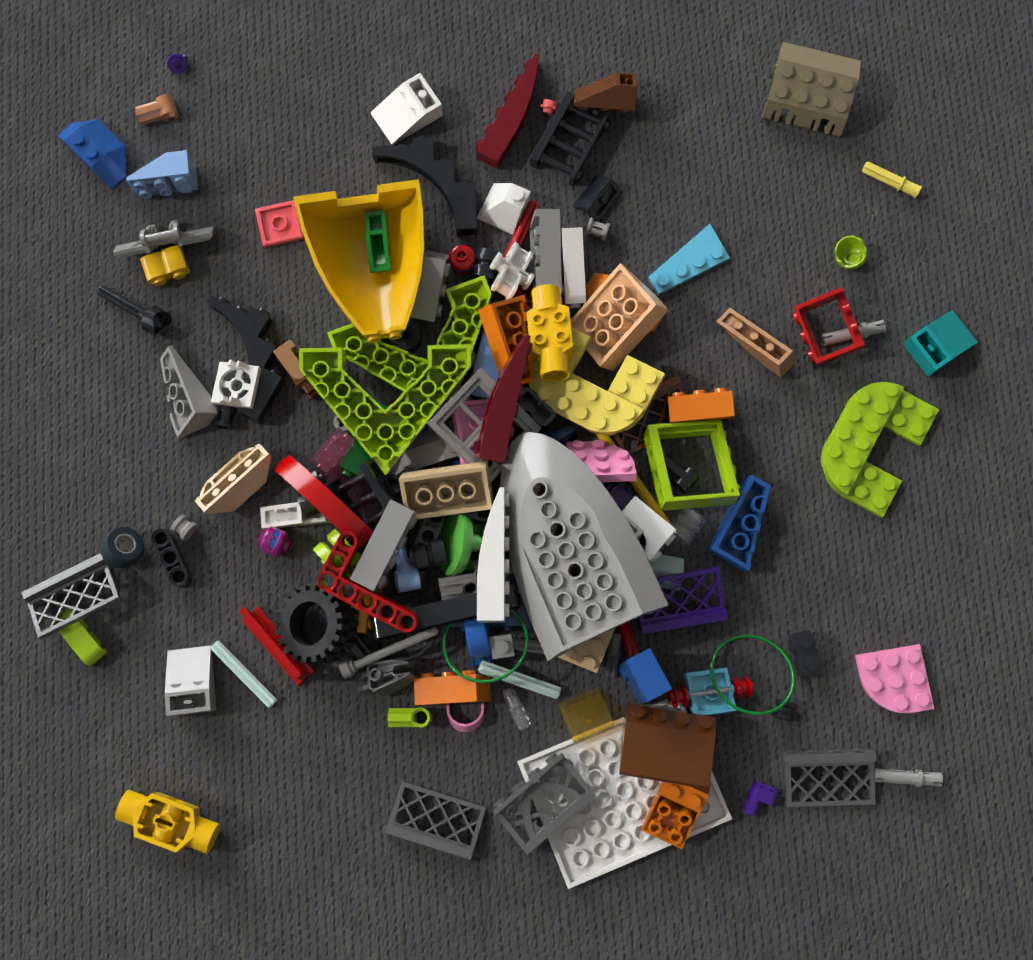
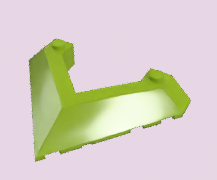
(401, 367)
(389, 431)

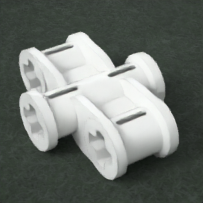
(512, 271)

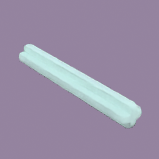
(243, 674)
(520, 679)

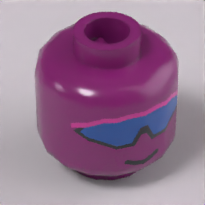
(274, 541)

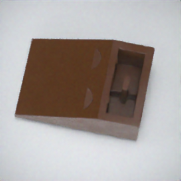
(608, 93)

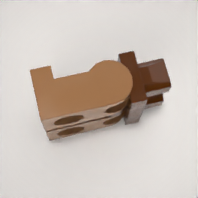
(287, 356)

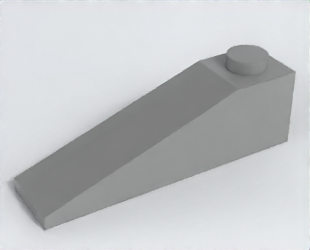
(189, 397)
(426, 452)

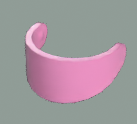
(466, 727)

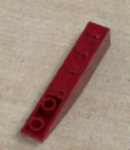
(509, 118)
(502, 406)

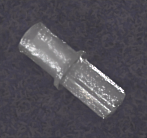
(516, 708)

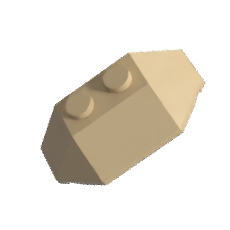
(235, 481)

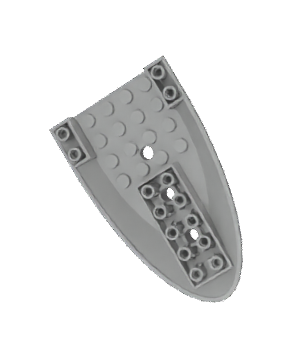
(615, 572)

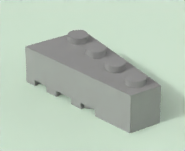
(546, 248)
(384, 546)

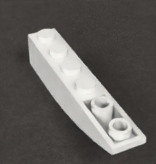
(493, 565)

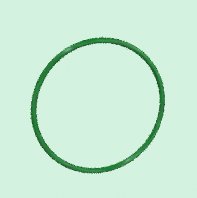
(495, 679)
(732, 705)

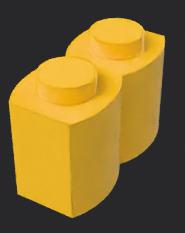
(165, 265)

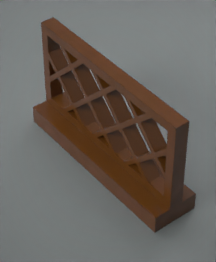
(664, 389)

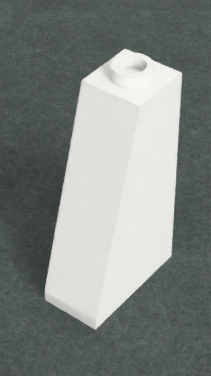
(573, 266)

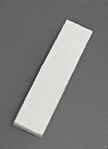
(288, 516)

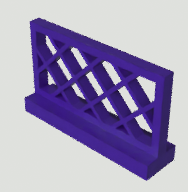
(688, 617)

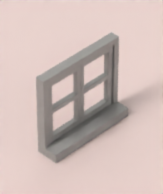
(486, 383)

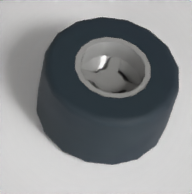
(122, 547)

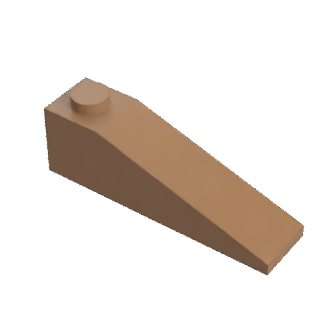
(757, 342)

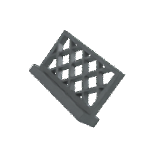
(67, 583)
(829, 758)
(429, 840)

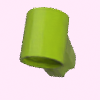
(407, 717)

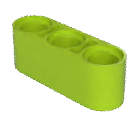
(82, 641)

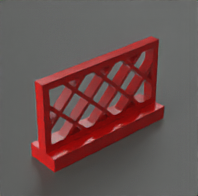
(265, 632)

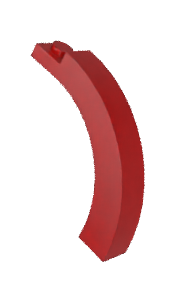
(322, 498)

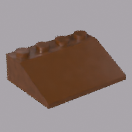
(667, 746)

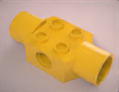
(550, 333)
(167, 821)

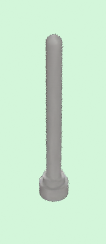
(348, 667)

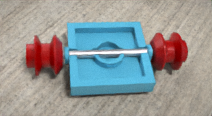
(703, 696)

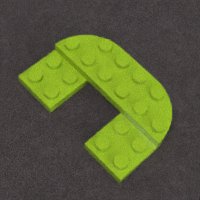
(855, 435)

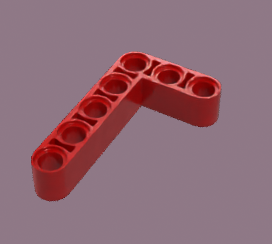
(360, 591)

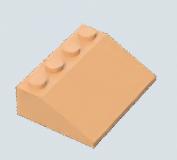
(618, 317)

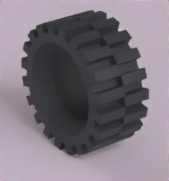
(338, 632)

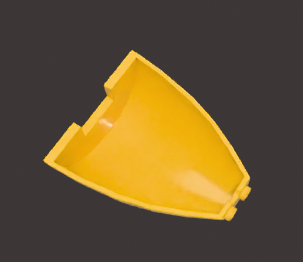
(336, 239)

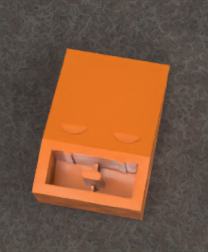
(674, 812)

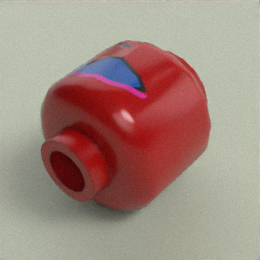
(461, 259)

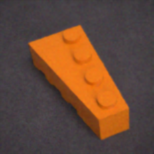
(504, 328)

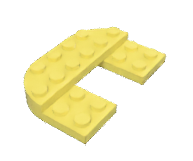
(594, 407)

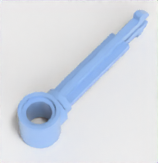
(405, 576)

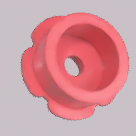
(549, 106)

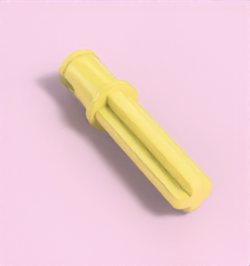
(891, 179)

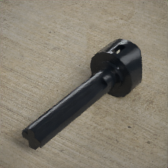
(151, 320)

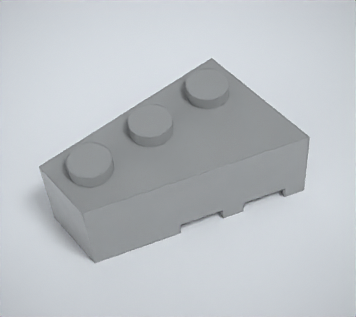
(431, 286)

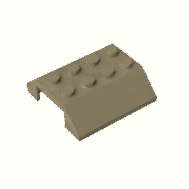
(812, 88)

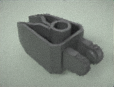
(385, 677)

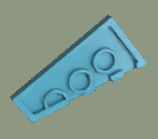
(691, 260)

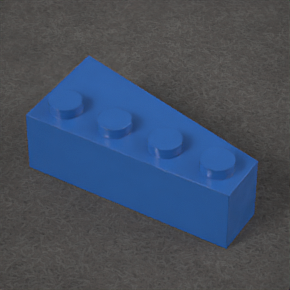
(739, 528)

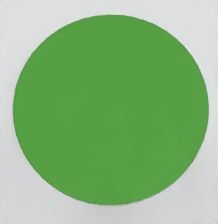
(459, 540)

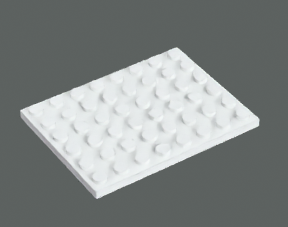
(609, 826)

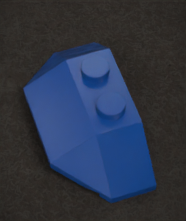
(97, 149)

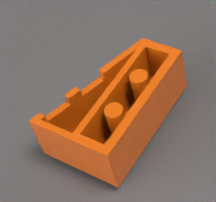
(701, 406)
(451, 688)

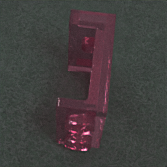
(332, 453)

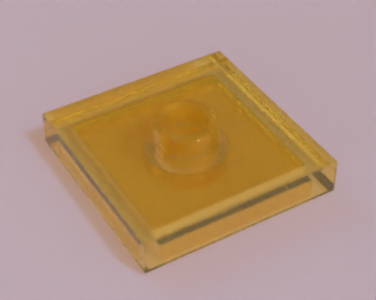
(586, 715)

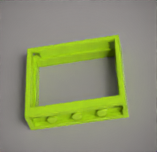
(659, 472)

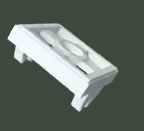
(241, 367)

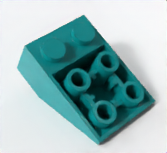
(939, 342)

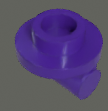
(177, 63)

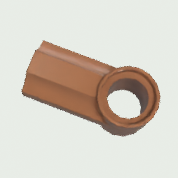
(161, 109)

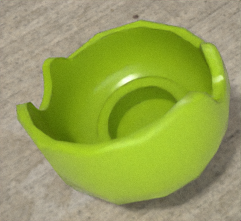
(852, 247)

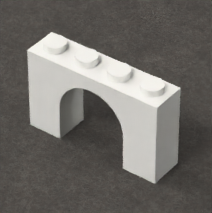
(656, 529)

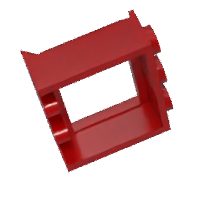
(808, 336)

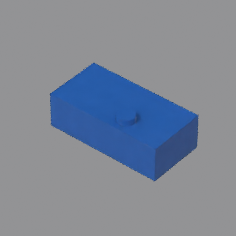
(644, 676)

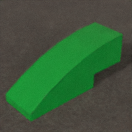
(378, 241)

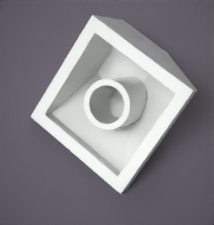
(504, 206)

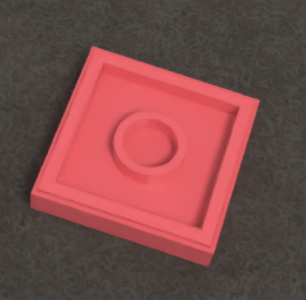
(279, 224)

